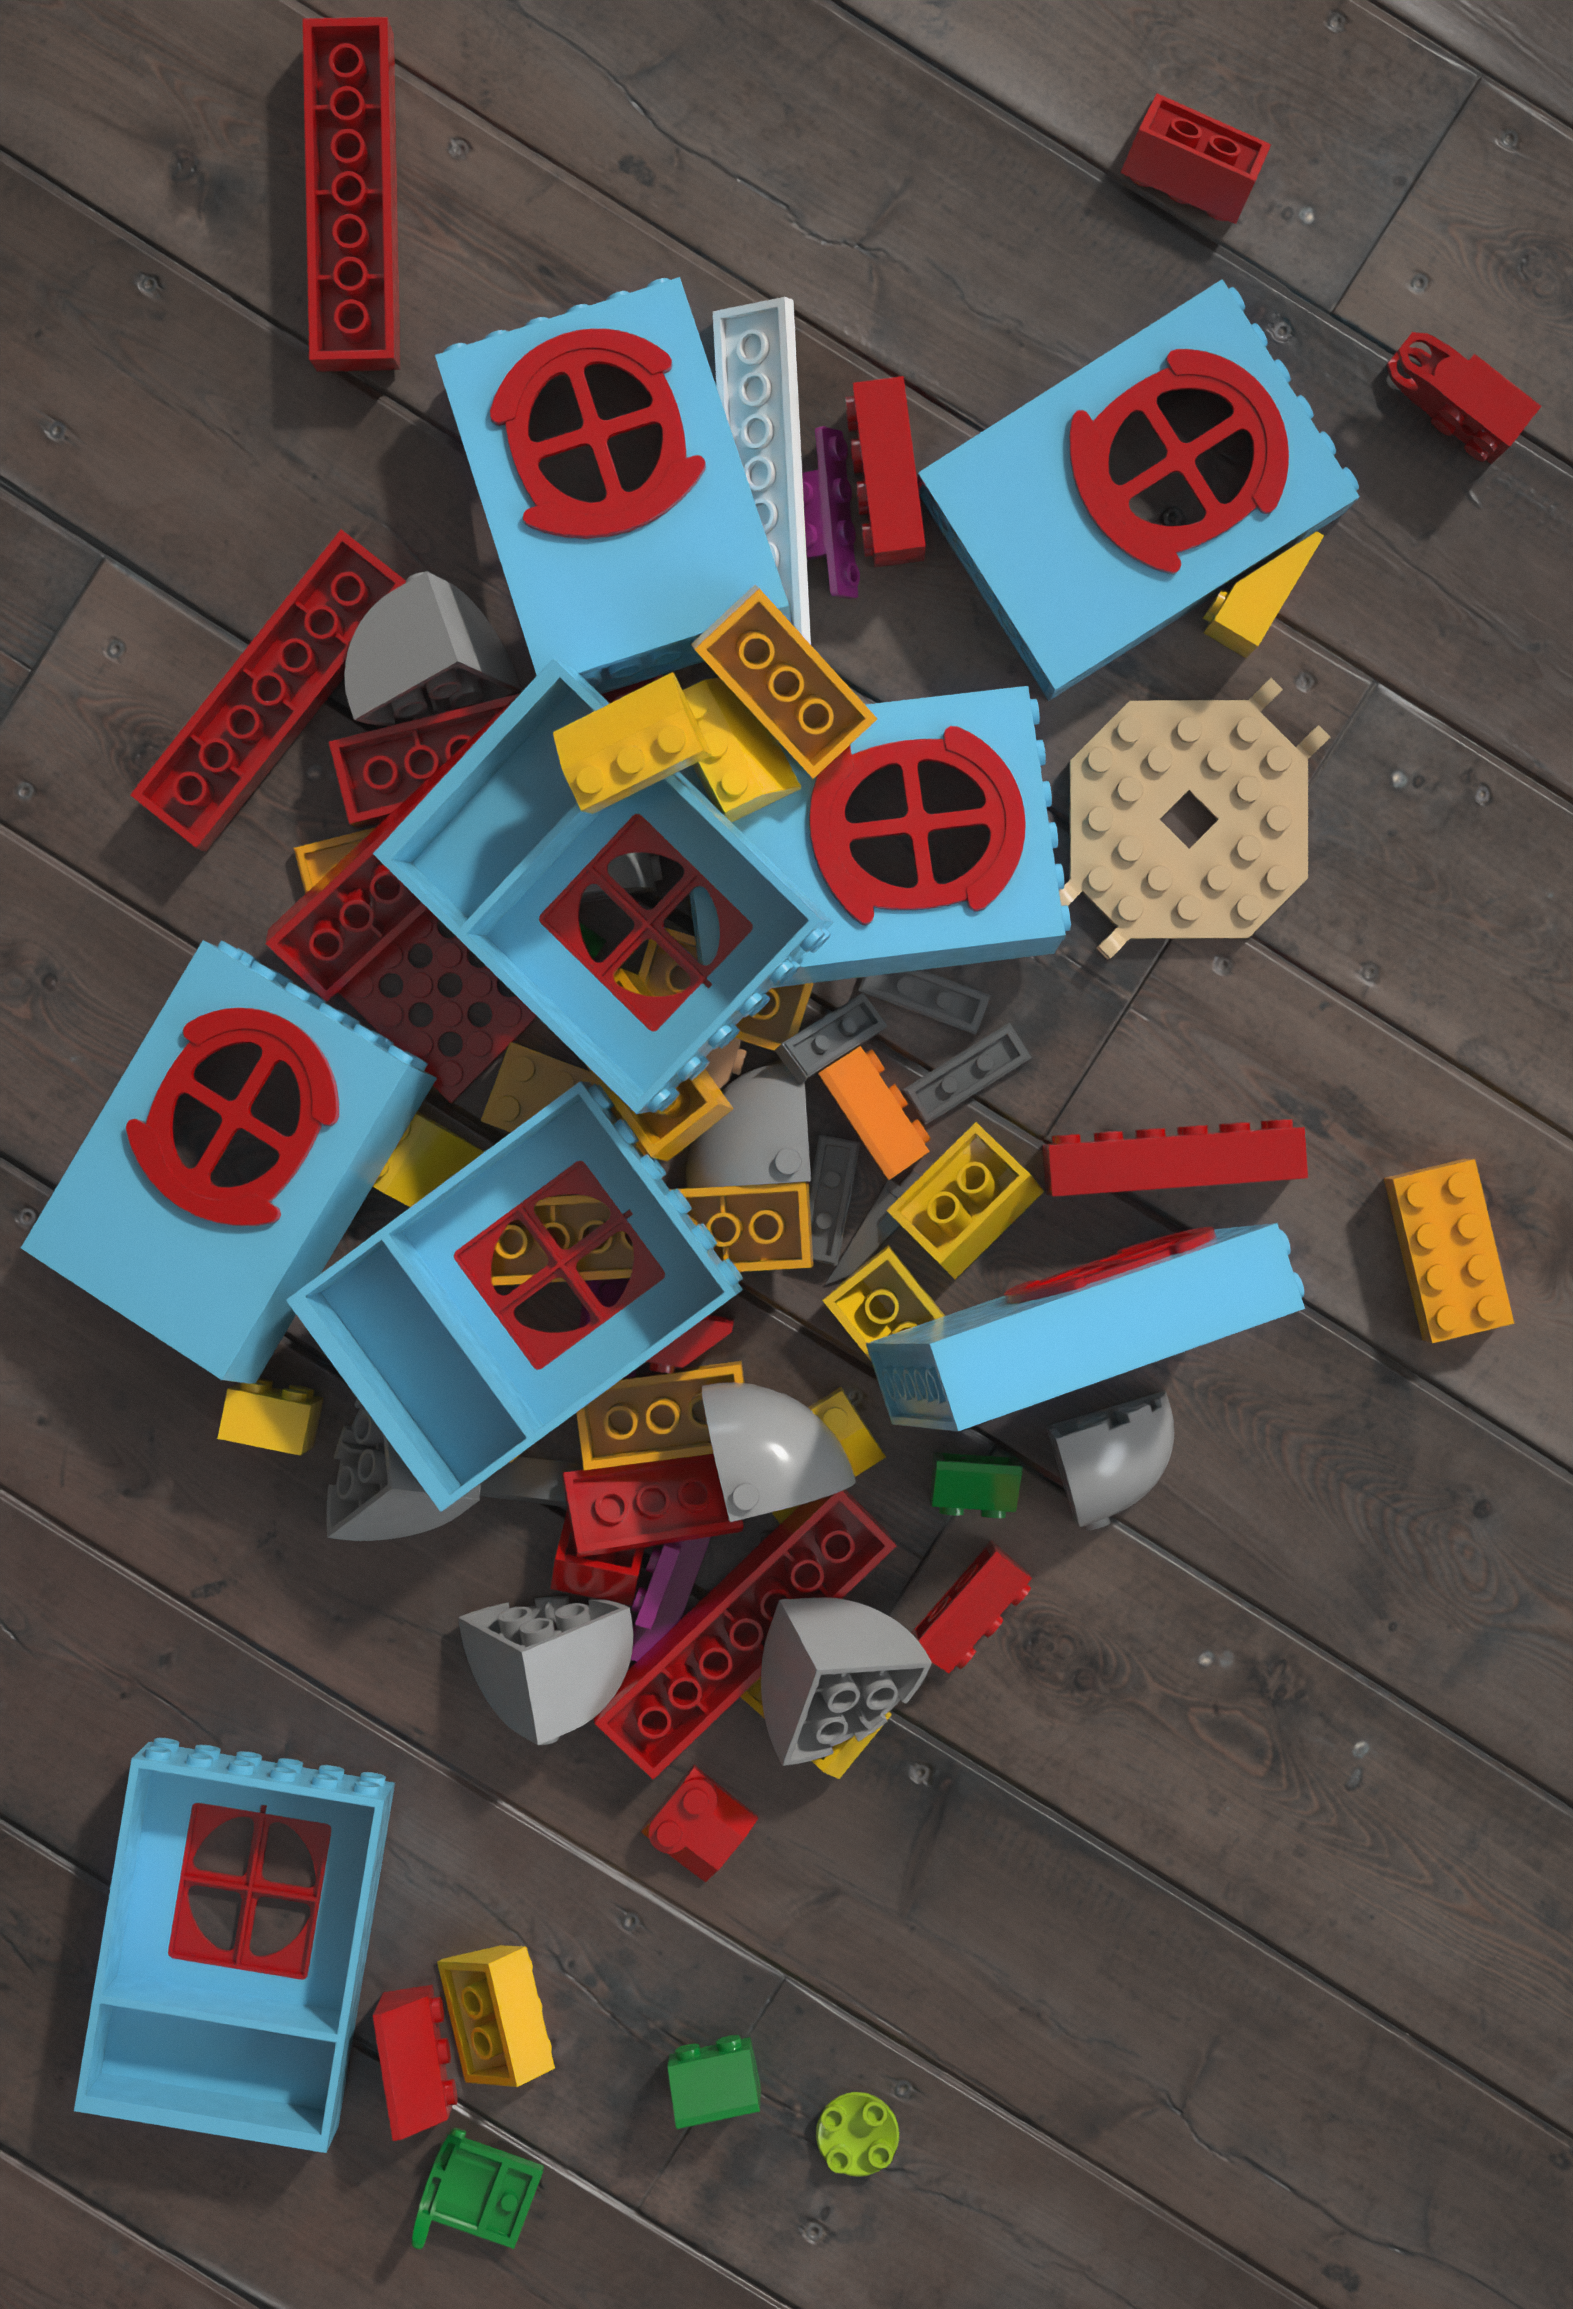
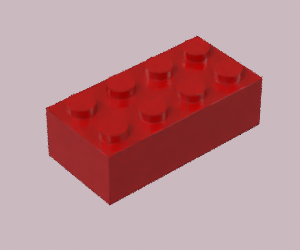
(888, 472)

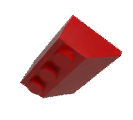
(1195, 159)
(972, 1608)
(413, 2060)

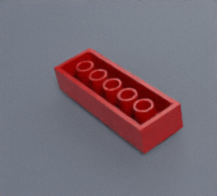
(1175, 1160)

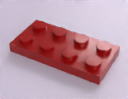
(646, 1505)

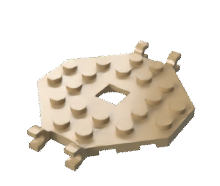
(1237, 771)

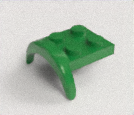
(477, 2191)

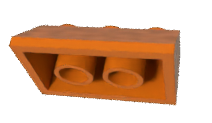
(875, 1111)

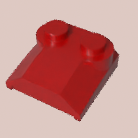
(699, 1824)

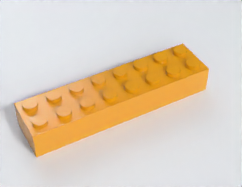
(752, 1224)

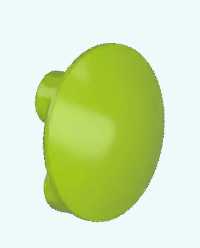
(857, 2134)

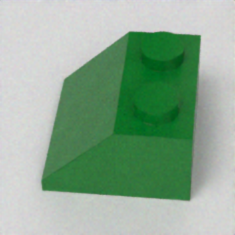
(975, 1483)
(714, 2081)

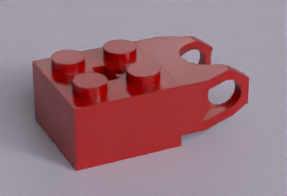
(1463, 396)

